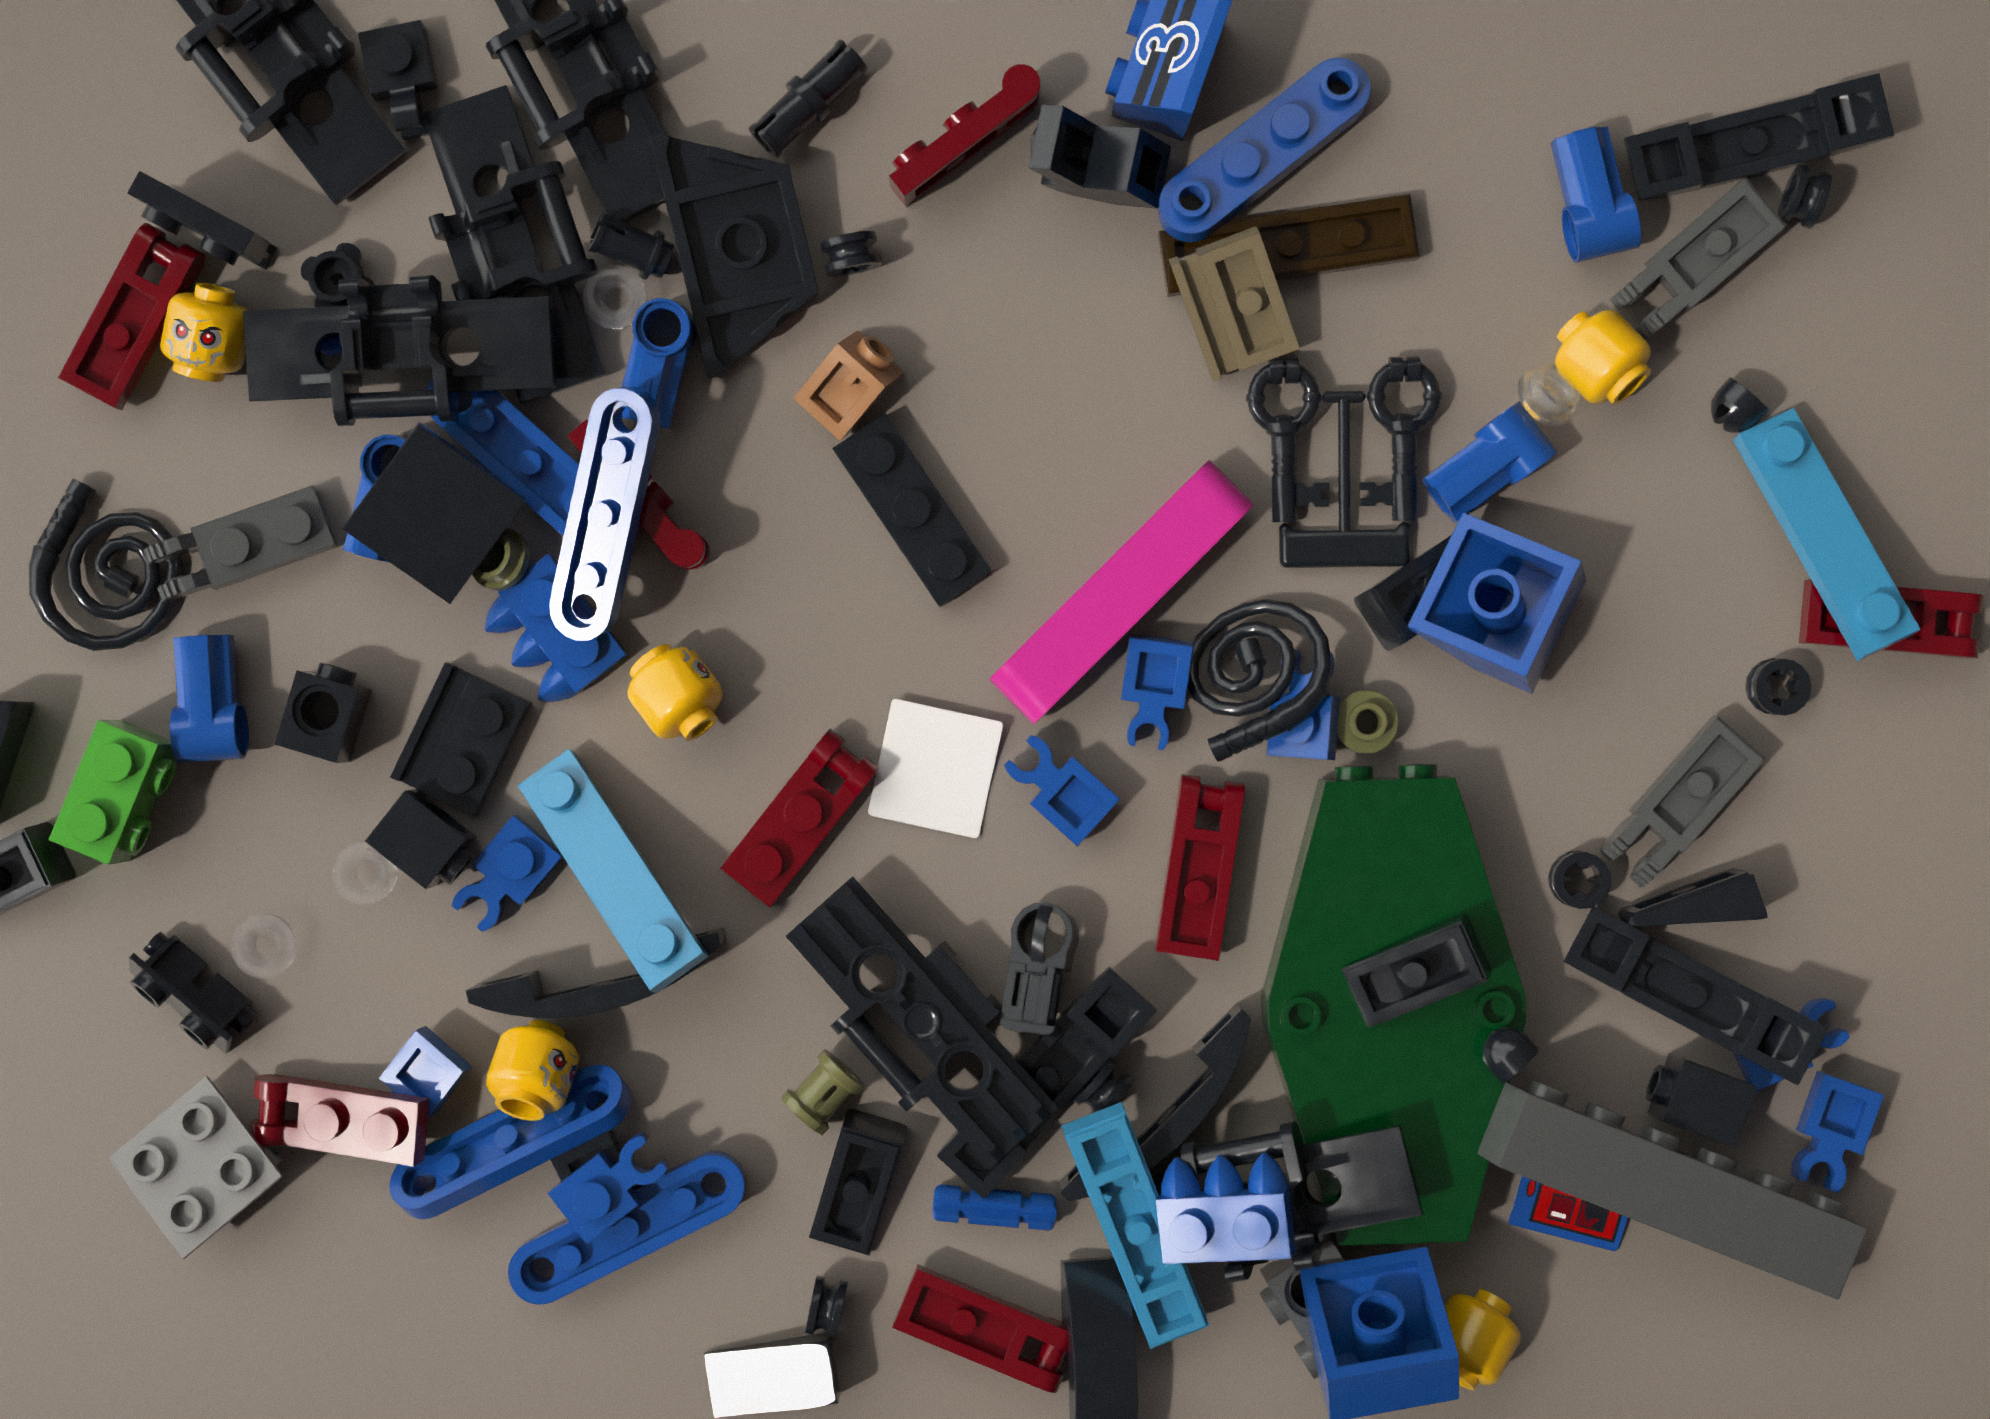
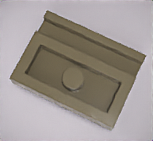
(1234, 303)

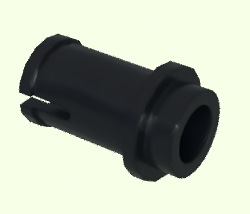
(631, 246)

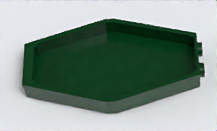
(1369, 873)

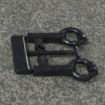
(1344, 546)

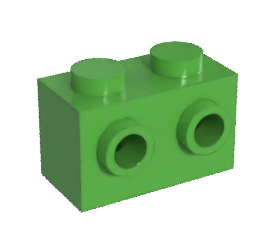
(115, 792)

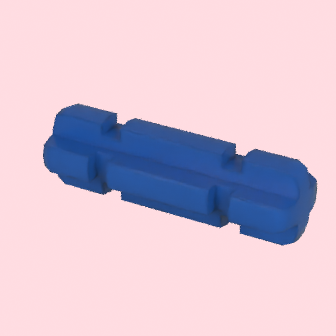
(999, 1208)

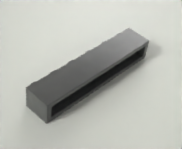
(1672, 1190)

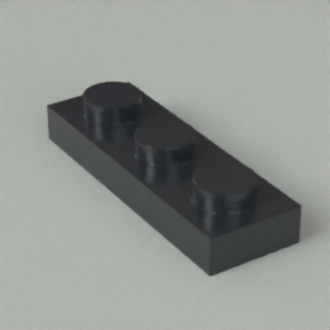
(912, 510)

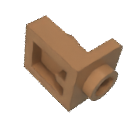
(849, 383)

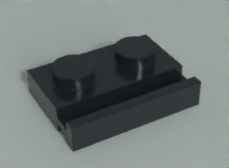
(220, 234)
(461, 739)

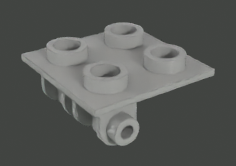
(196, 1167)

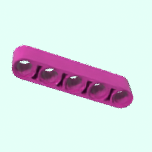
(1121, 592)

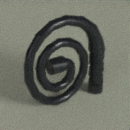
(117, 579)
(1252, 660)

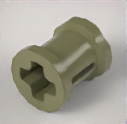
(823, 1092)

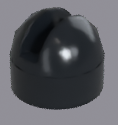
(1736, 407)
(1507, 1052)

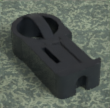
(1036, 981)

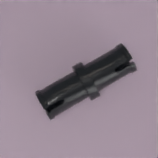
(808, 98)

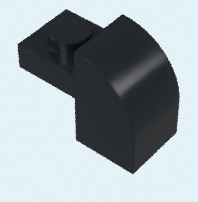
(1098, 160)

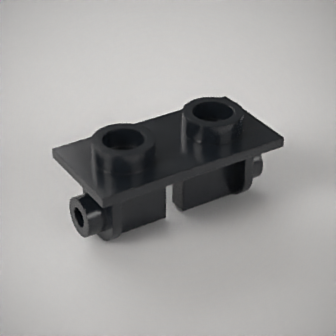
(170, 979)

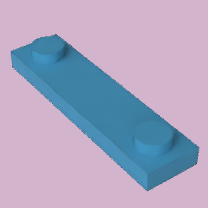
(1826, 534)
(613, 871)
(1127, 1212)

